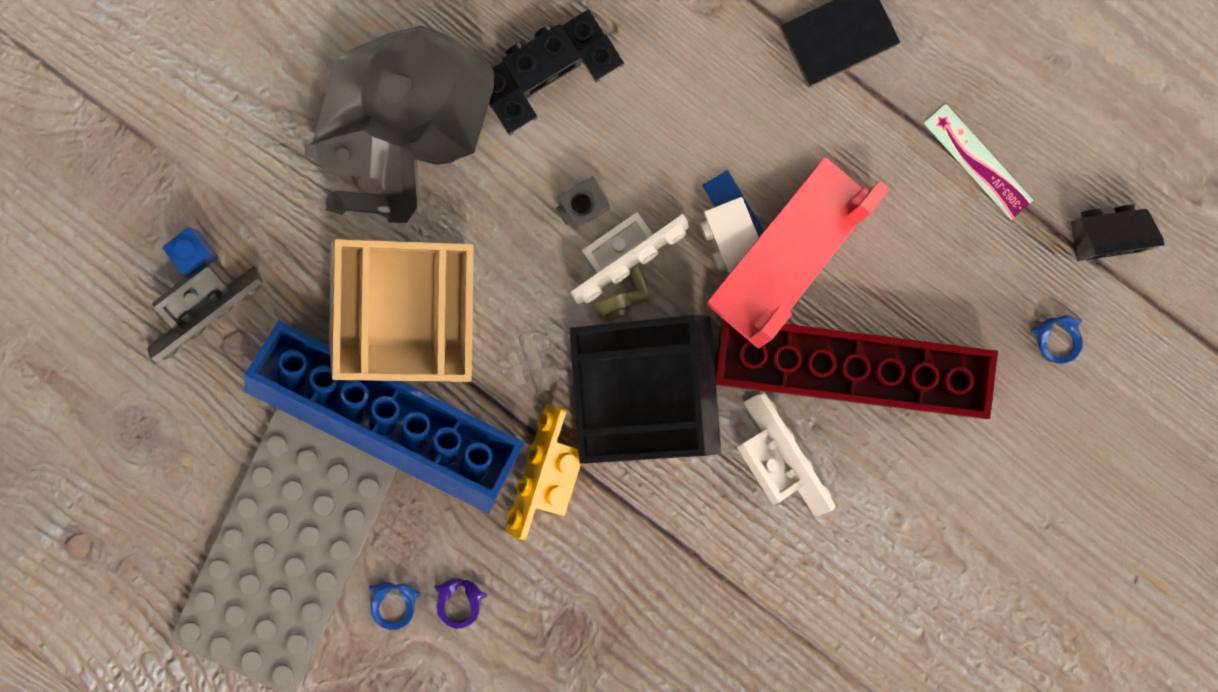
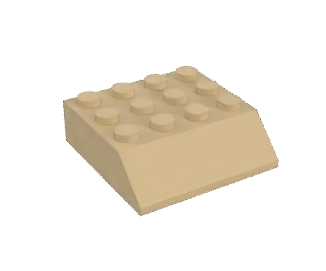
(401, 311)

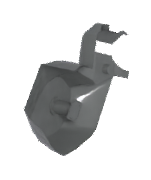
(395, 105)

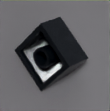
(1114, 233)

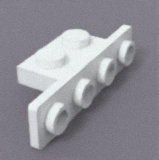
(622, 249)
(779, 461)

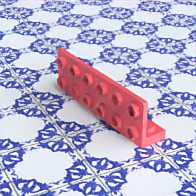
(793, 252)

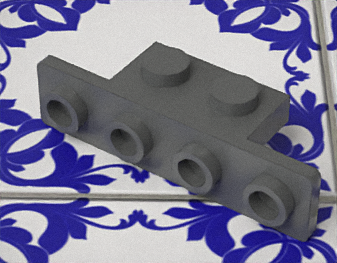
(195, 304)

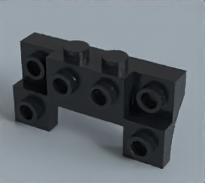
(545, 60)

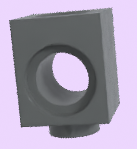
(590, 190)

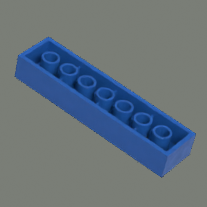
(384, 419)

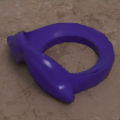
(474, 598)

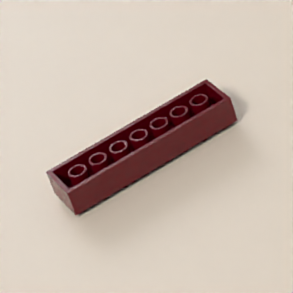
(861, 370)

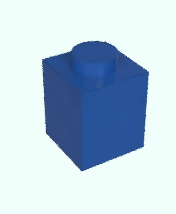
(189, 251)

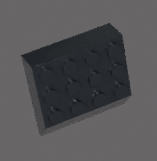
(645, 390)

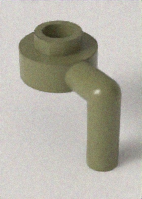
(615, 306)

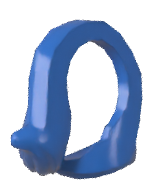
(1071, 325)
(380, 592)

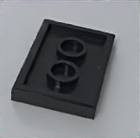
(838, 37)

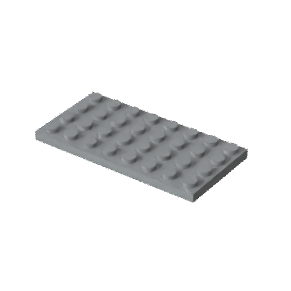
(284, 553)

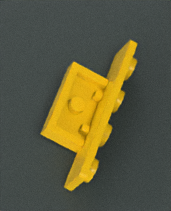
(547, 475)

